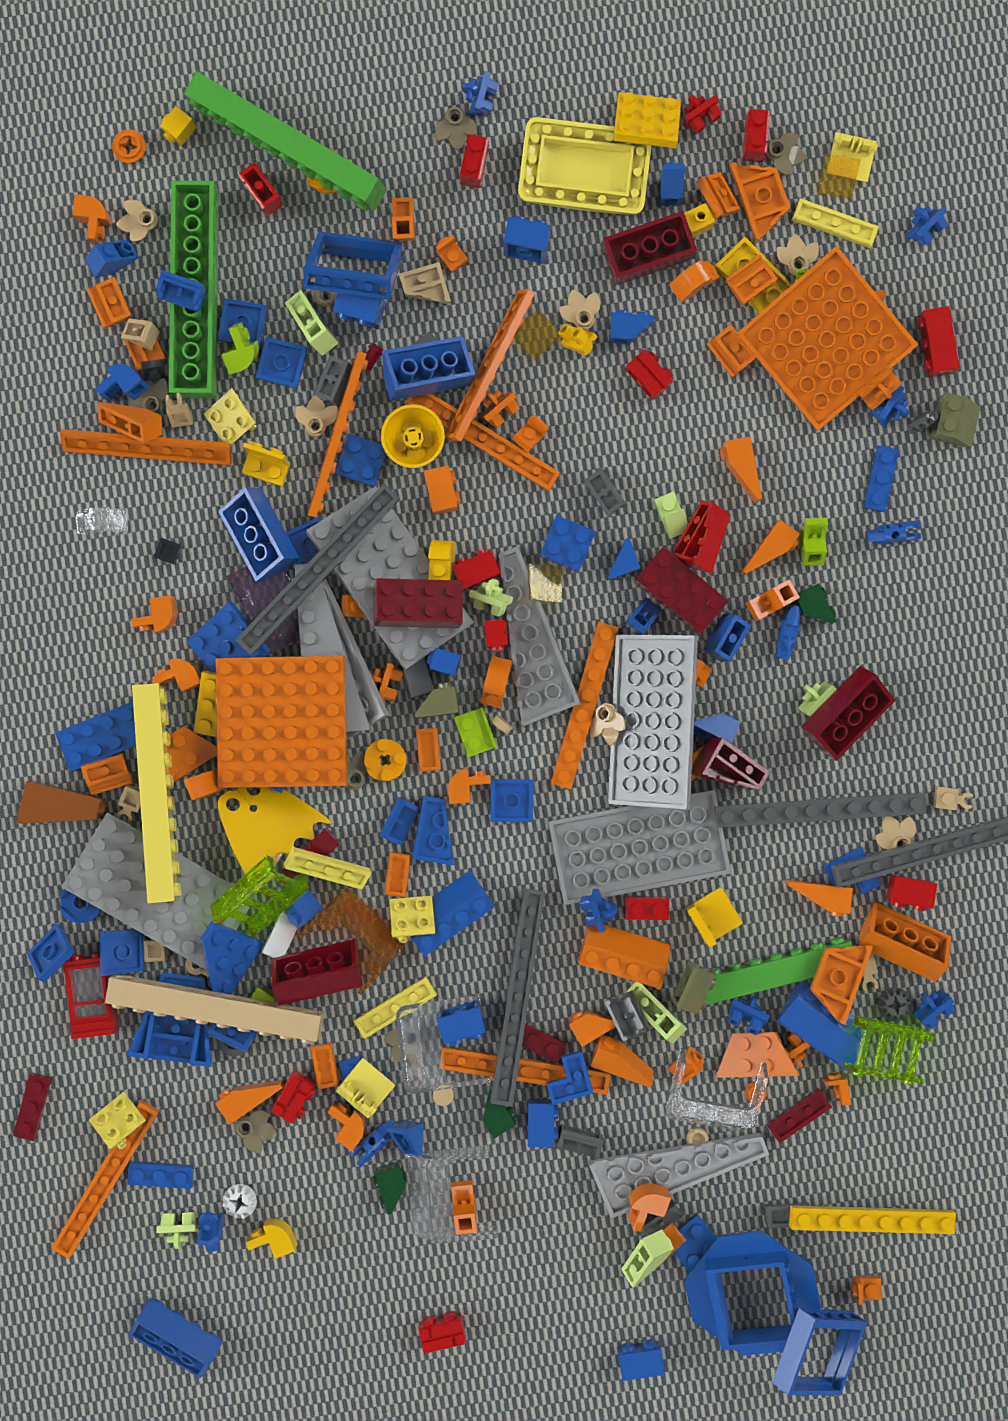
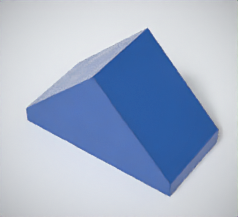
(625, 562)
(643, 616)
(408, 1137)

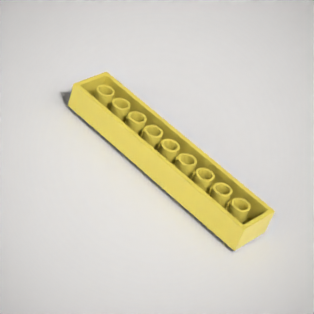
(155, 793)

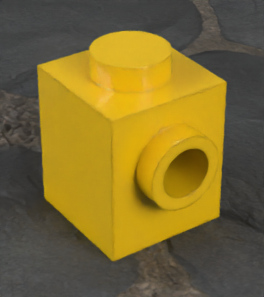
(177, 126)
(700, 219)

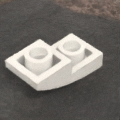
(280, 937)

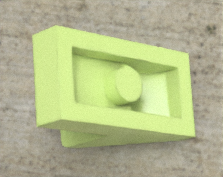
(671, 514)

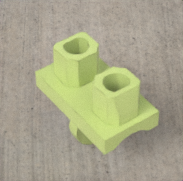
(491, 594)
(815, 697)
(168, 1226)

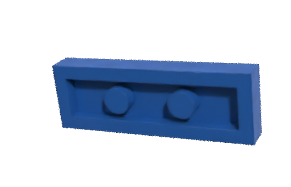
(881, 478)
(160, 1174)

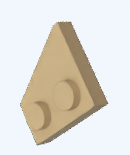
(426, 284)

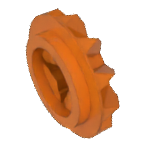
(123, 139)

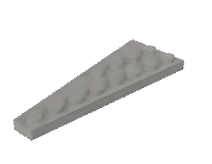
(321, 638)
(539, 668)
(369, 694)
(671, 1167)

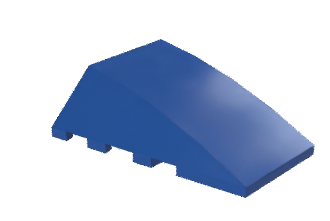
(172, 1038)

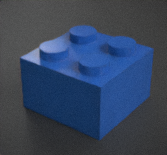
(526, 239)
(365, 309)
(567, 544)
(461, 1022)

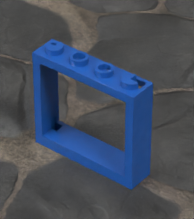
(353, 281)
(841, 1359)

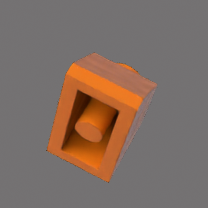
(590, 1025)

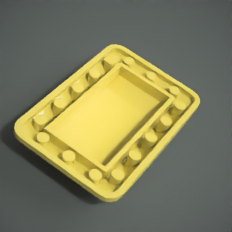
(582, 168)

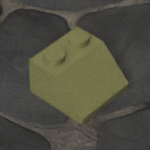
(956, 420)
(439, 702)
(693, 987)

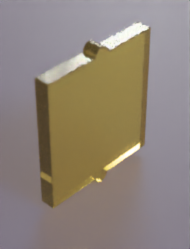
(838, 176)
(536, 335)
(544, 583)

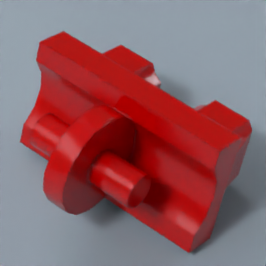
(698, 109)

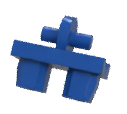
(484, 85)
(924, 220)
(885, 413)
(600, 910)
(932, 1007)
(749, 1012)
(210, 1231)

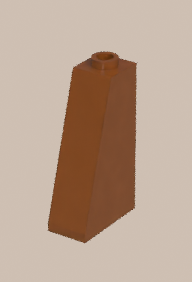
(57, 804)

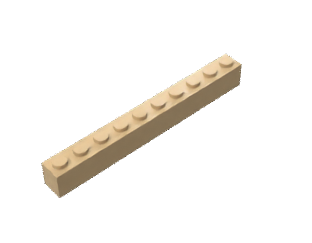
(214, 1007)

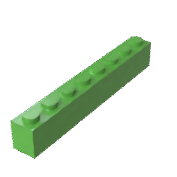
(770, 972)

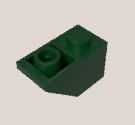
(814, 605)
(498, 1117)
(391, 1182)

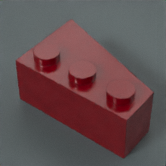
(729, 765)

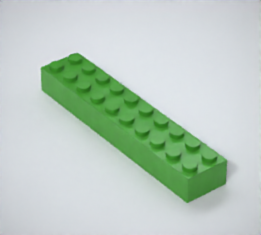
(285, 142)
(195, 258)

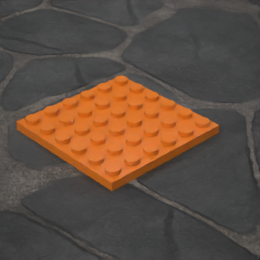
(826, 338)
(281, 721)

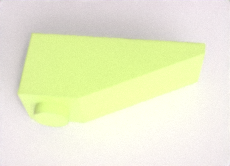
(311, 323)
(657, 1014)
(647, 1257)

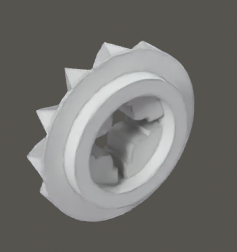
(248, 1197)

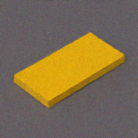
(739, 256)

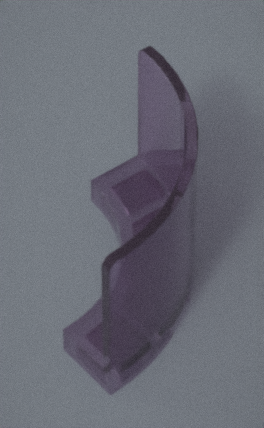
(257, 596)

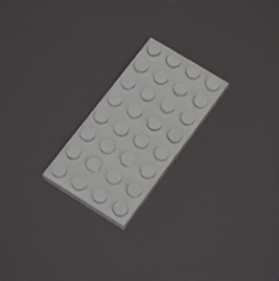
(384, 553)
(657, 702)
(638, 848)
(114, 880)

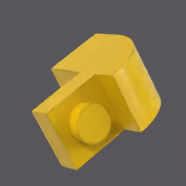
(441, 559)
(277, 1234)

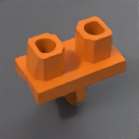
(880, 389)
(505, 402)
(389, 672)
(796, 1049)

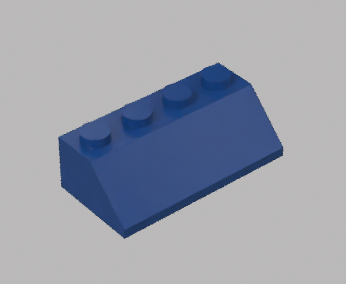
(427, 368)
(258, 533)
(454, 910)
(815, 1025)
(175, 1337)

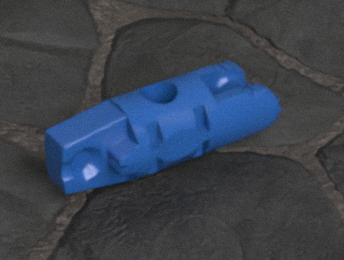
(884, 535)
(788, 633)
(382, 1137)

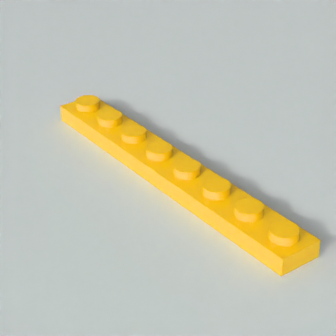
(872, 1219)

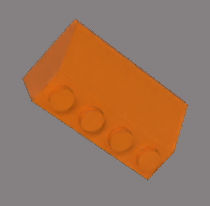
(906, 942)
(625, 955)

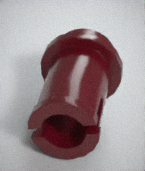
(372, 355)

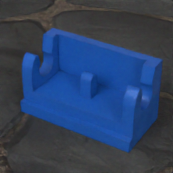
(180, 291)
(399, 821)

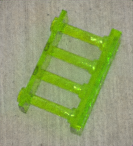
(254, 882)
(885, 1030)

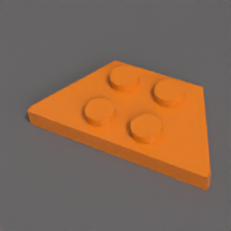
(761, 196)
(188, 752)
(839, 978)
(747, 1053)

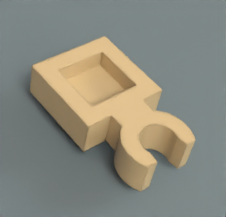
(178, 413)
(948, 798)
(130, 802)
(871, 968)

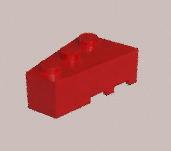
(702, 537)

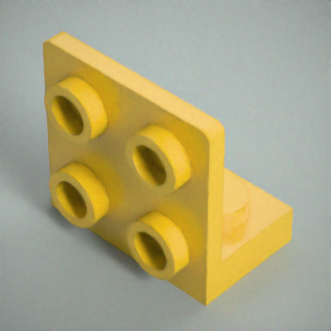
(265, 464)
(713, 916)

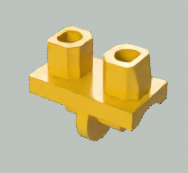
(577, 339)

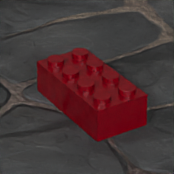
(649, 248)
(681, 591)
(417, 603)
(848, 713)
(316, 972)

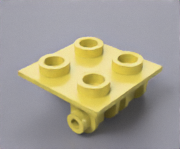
(856, 148)
(230, 418)
(411, 917)
(365, 1088)
(117, 1121)

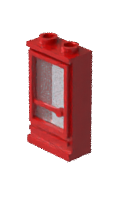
(87, 997)

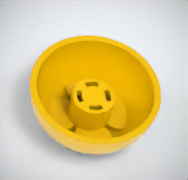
(404, 428)

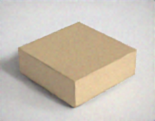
(154, 951)

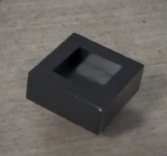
(153, 369)
(168, 551)

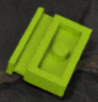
(475, 732)

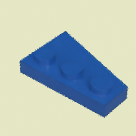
(432, 833)

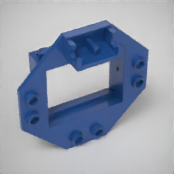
(741, 1253)

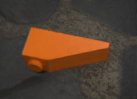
(132, 421)
(741, 463)
(776, 543)
(203, 785)
(827, 896)
(617, 1059)
(244, 1098)

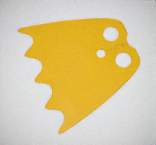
(269, 829)

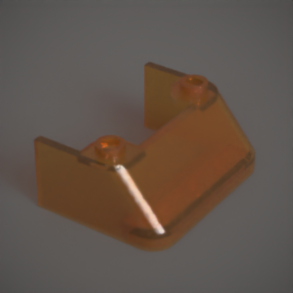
(365, 926)

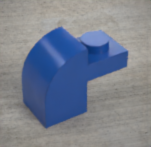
(122, 378)

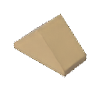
(140, 333)

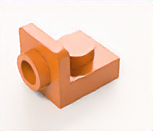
(450, 253)
(531, 433)
(350, 607)
(693, 1066)
(841, 1090)
(866, 1288)

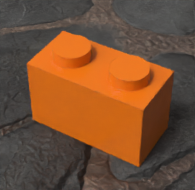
(441, 489)

